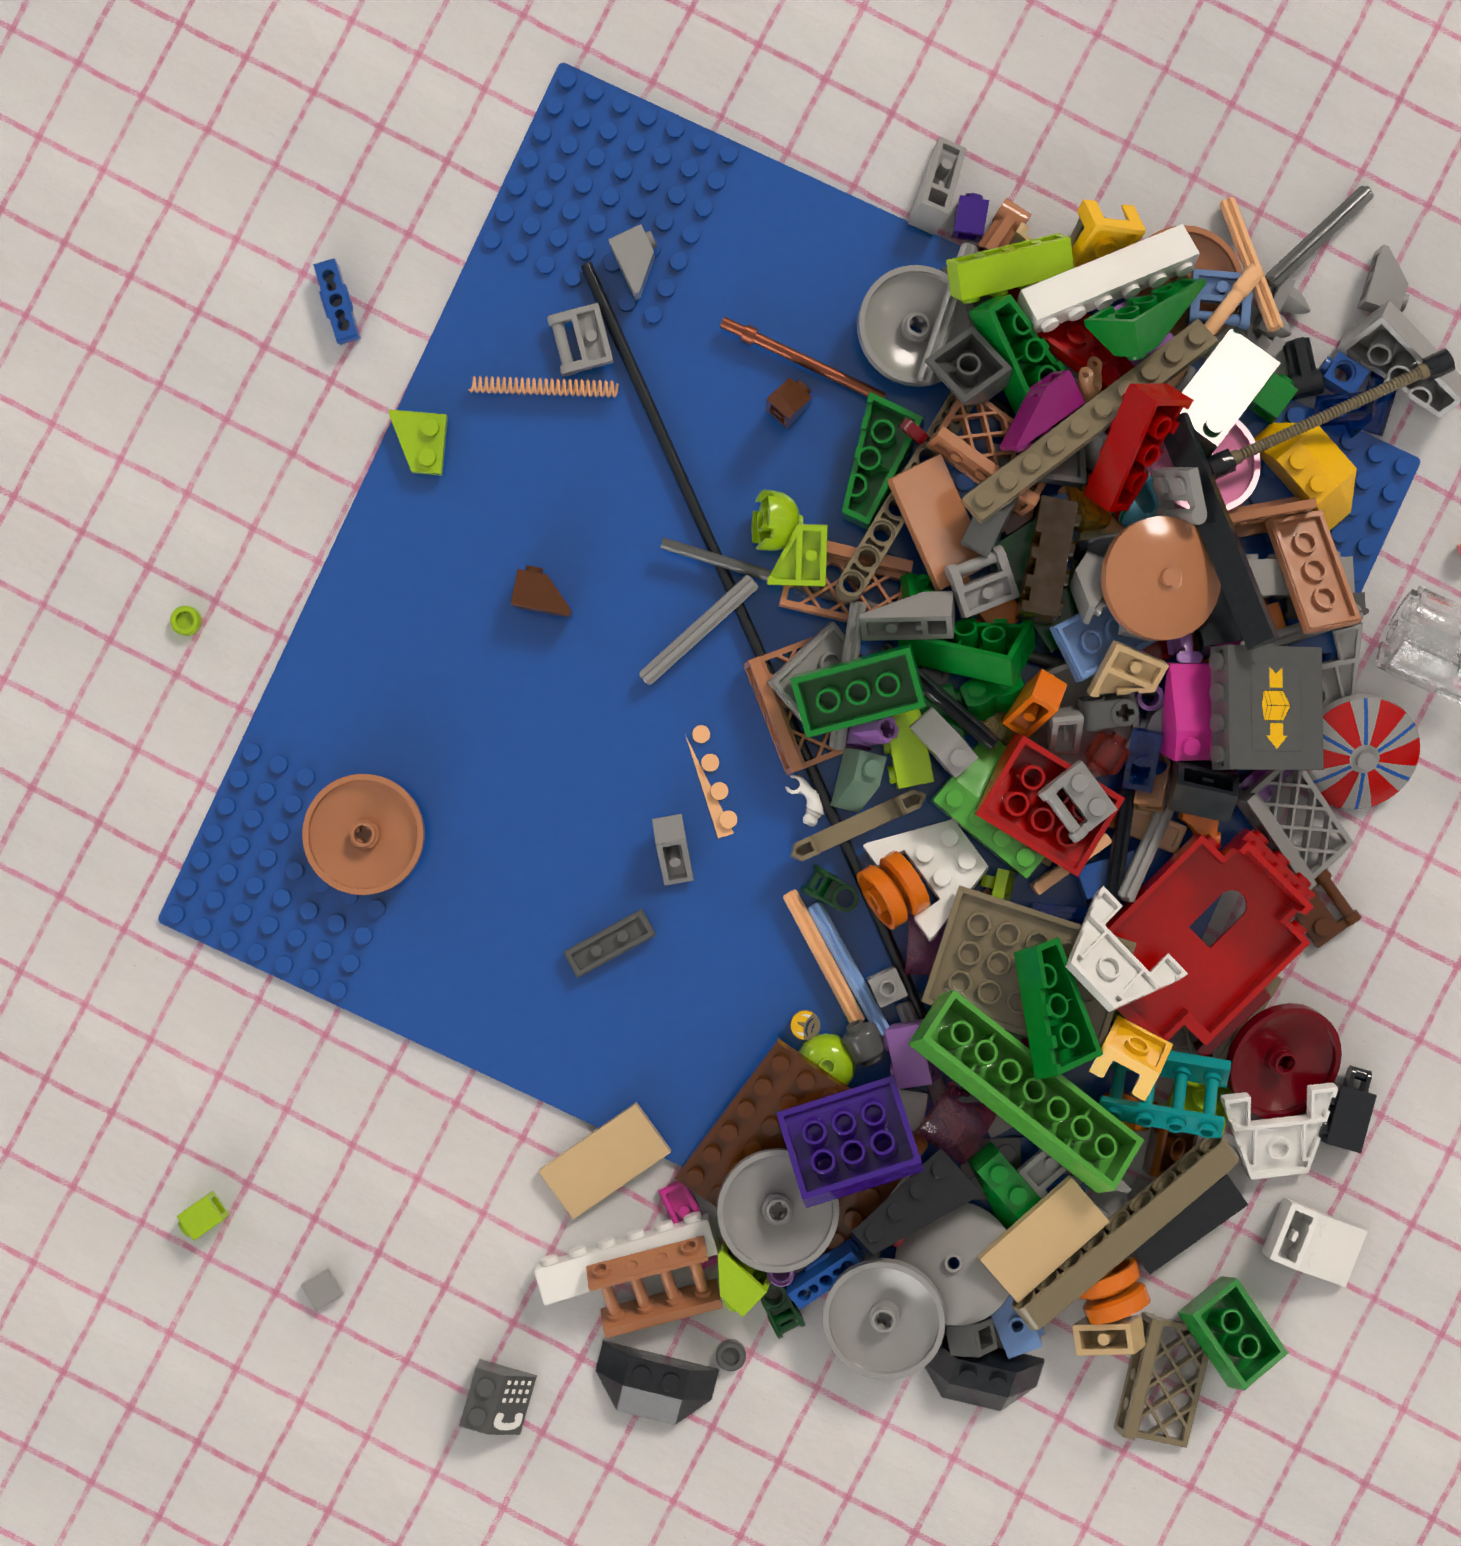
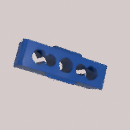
(328, 297)
(822, 1273)

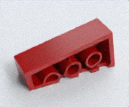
(1134, 443)

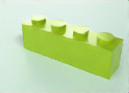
(1008, 267)
(908, 754)

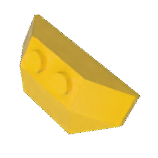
(1313, 469)

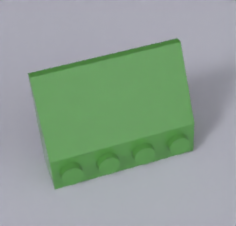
(960, 799)

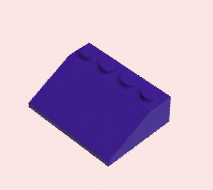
(849, 1142)

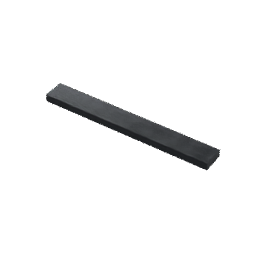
(1223, 542)

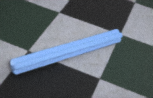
(847, 966)

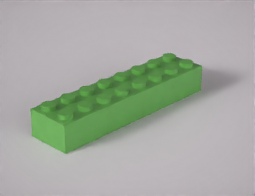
(1044, 1110)

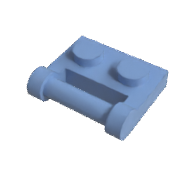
(1216, 289)

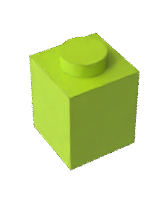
(202, 1216)

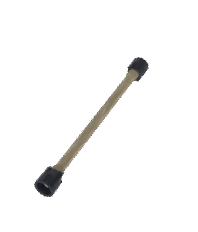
(1432, 367)

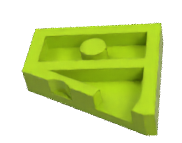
(421, 439)
(803, 558)

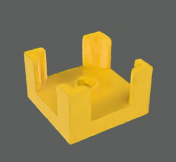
(1103, 234)
(1136, 1050)

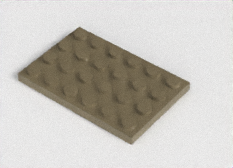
(980, 958)

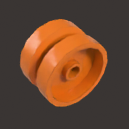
(893, 889)
(1116, 1294)

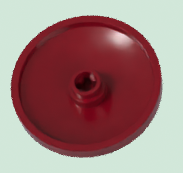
(1280, 1056)

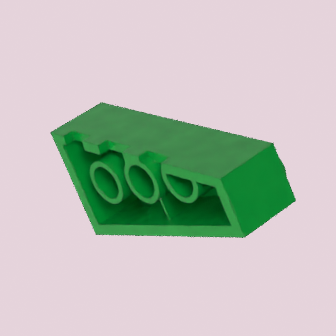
(1053, 1011)

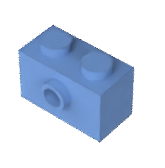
(1013, 1331)

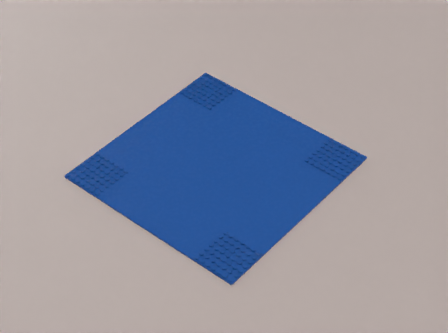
(533, 727)

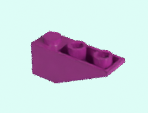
(1044, 405)

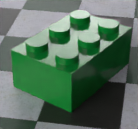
(1233, 1333)

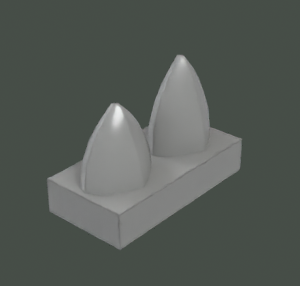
(1287, 300)

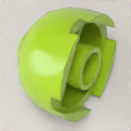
(774, 520)
(830, 1054)

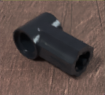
(1302, 368)

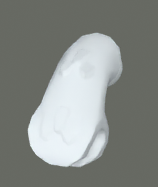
(814, 806)

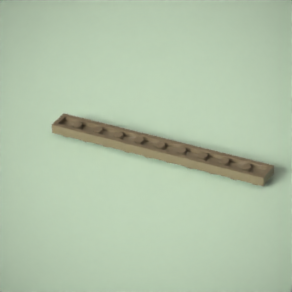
(1085, 423)

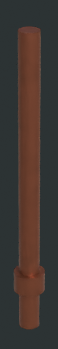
(751, 335)

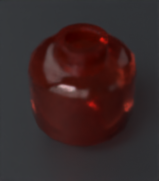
(1107, 753)

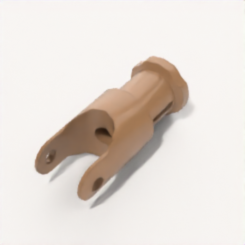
(1090, 380)

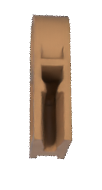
(1156, 800)

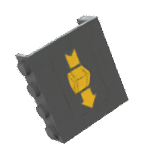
(1266, 708)

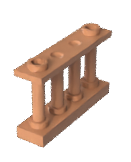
(660, 1307)

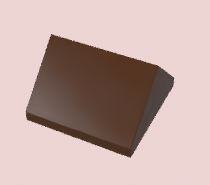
(1165, 1149)

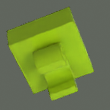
(1001, 884)

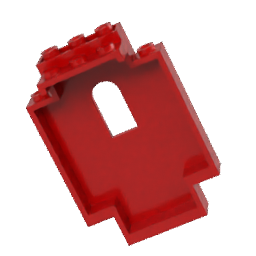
(1241, 960)

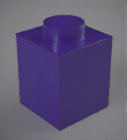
(970, 217)

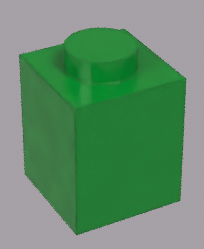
(1273, 397)

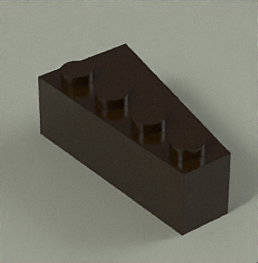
(1047, 560)

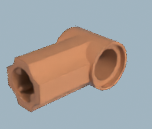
(1004, 226)

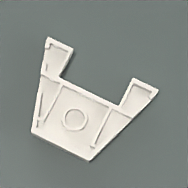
(944, 862)
(1108, 966)
(1278, 1144)

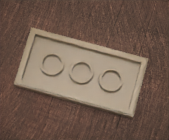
(604, 1160)
(1043, 1238)

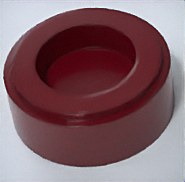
(913, 431)

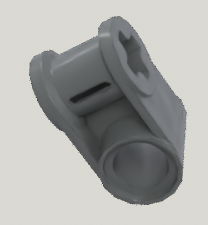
(1103, 711)

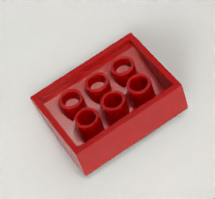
(1017, 810)

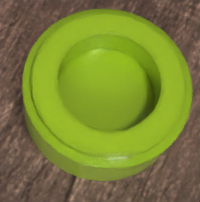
(186, 620)

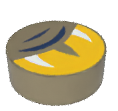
(805, 1024)

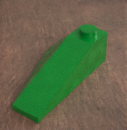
(1144, 319)

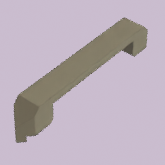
(857, 825)

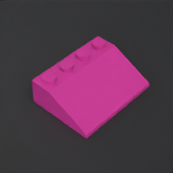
(1187, 712)

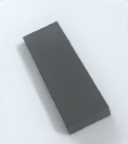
(609, 943)

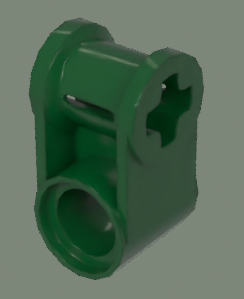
(828, 889)
(782, 1312)

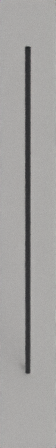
(741, 611)

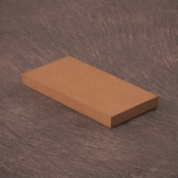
(933, 516)
(1313, 572)

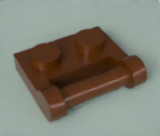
(1319, 921)

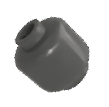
(863, 1042)

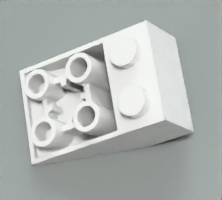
(1313, 1242)

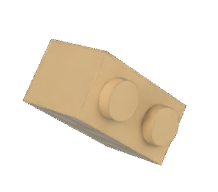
(1112, 1338)

